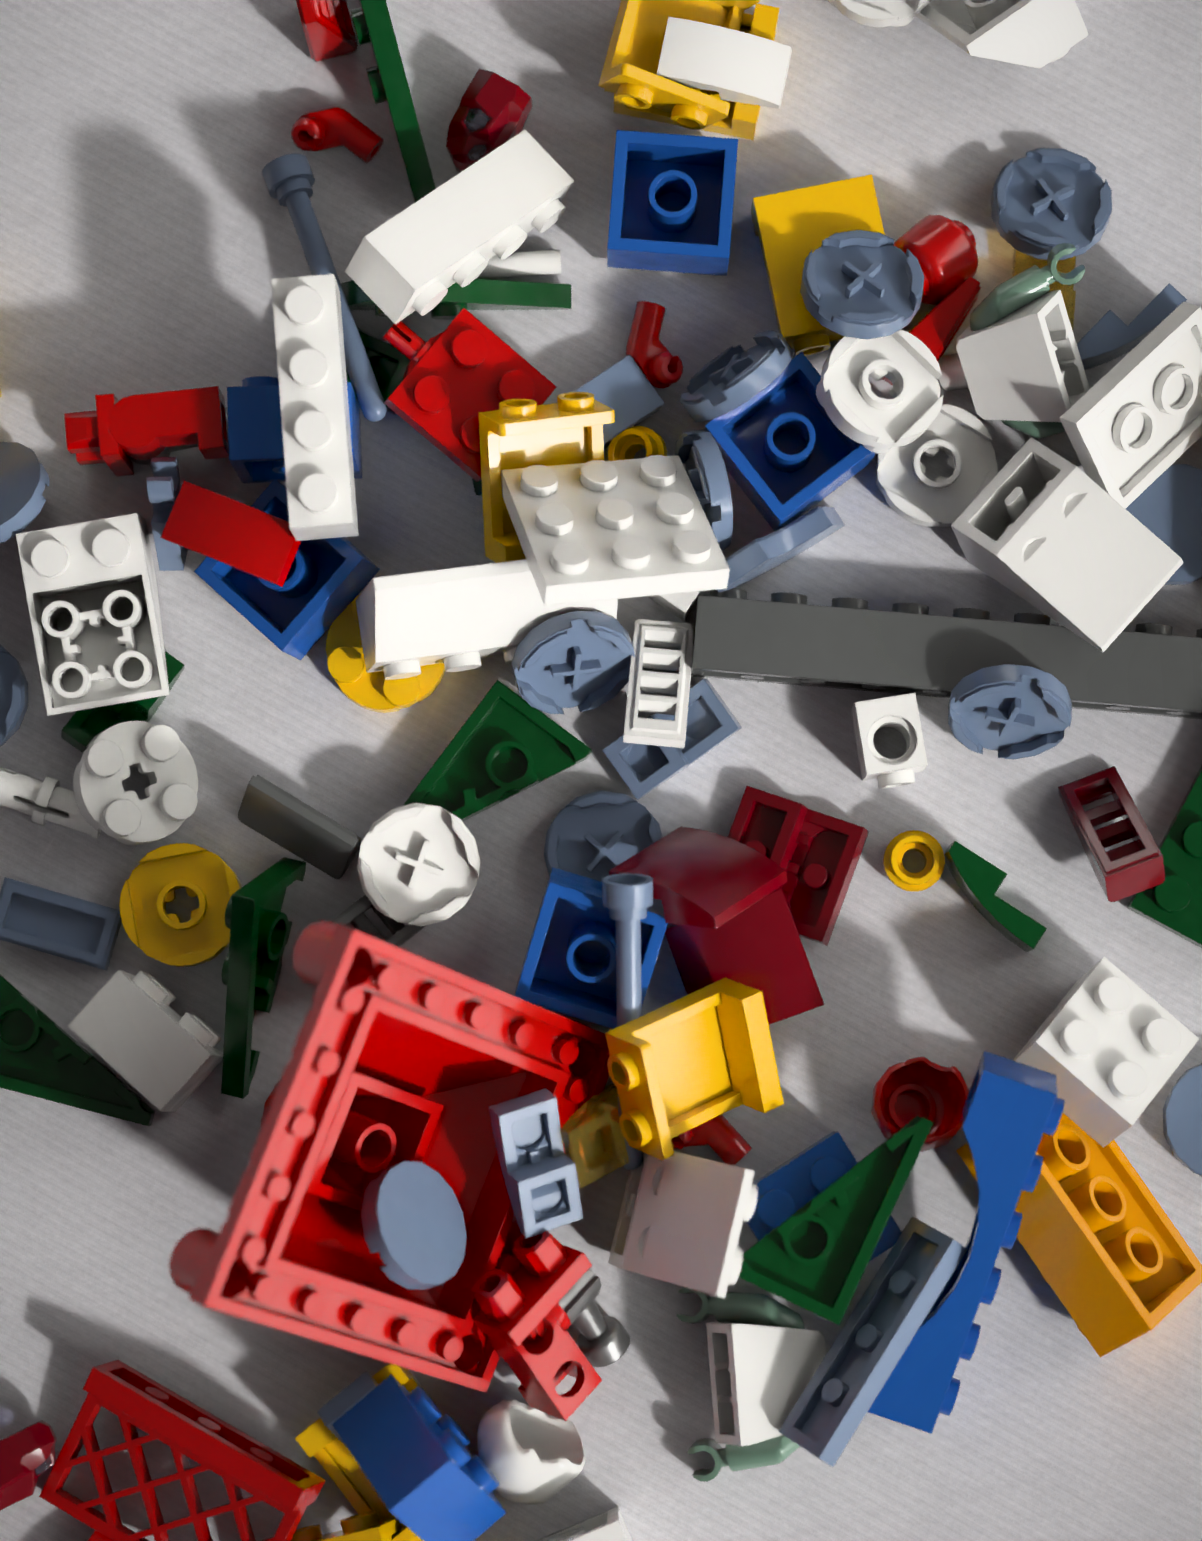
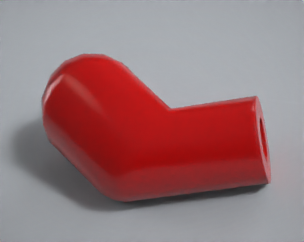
(333, 129)
(647, 349)
(719, 1136)

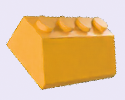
(1101, 1239)

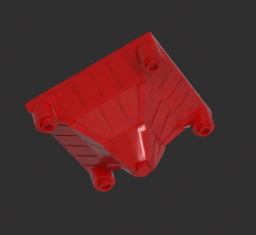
(383, 1074)

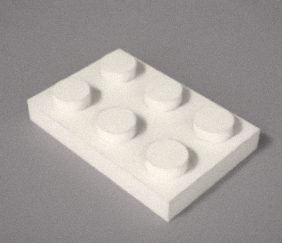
(1142, 409)

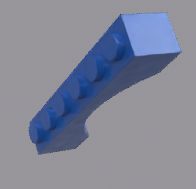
(1003, 1125)

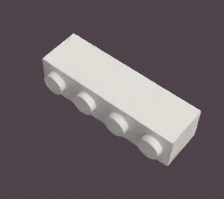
(460, 227)
(314, 407)

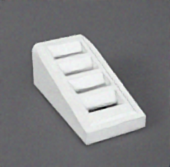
(660, 647)

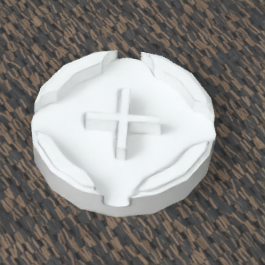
(418, 864)

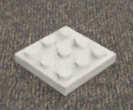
(613, 530)

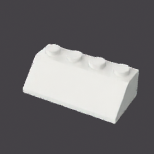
(453, 617)

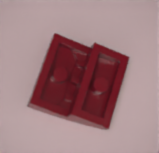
(813, 850)
(704, 876)
(754, 950)

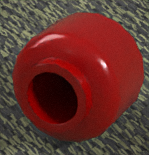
(944, 254)

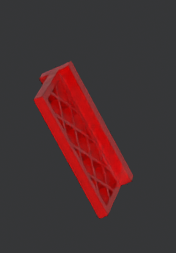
(190, 1434)

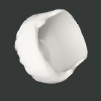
(529, 1451)

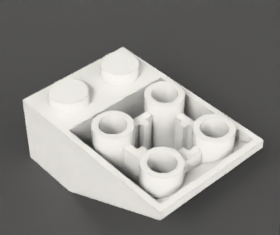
(1064, 545)
(94, 613)
(684, 1221)

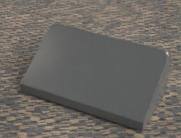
(298, 827)

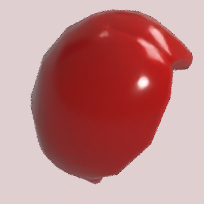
(924, 1091)

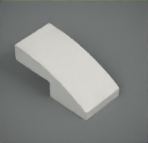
(724, 61)

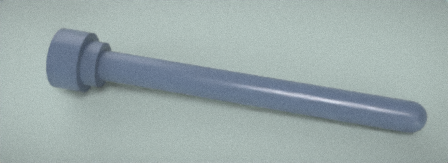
(291, 182)
(628, 899)

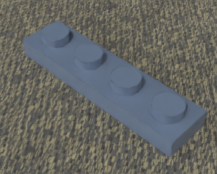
(872, 1341)

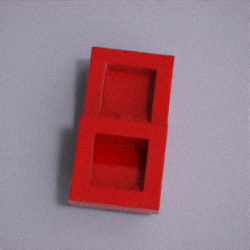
(231, 533)

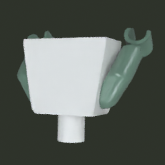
(1021, 352)
(757, 1374)

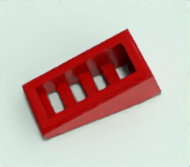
(327, 28)
(944, 321)

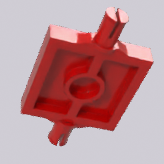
(457, 378)

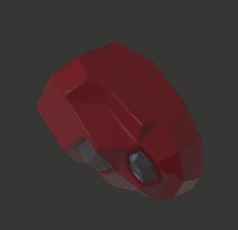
(486, 118)
(23, 1460)

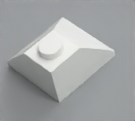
(1008, 30)

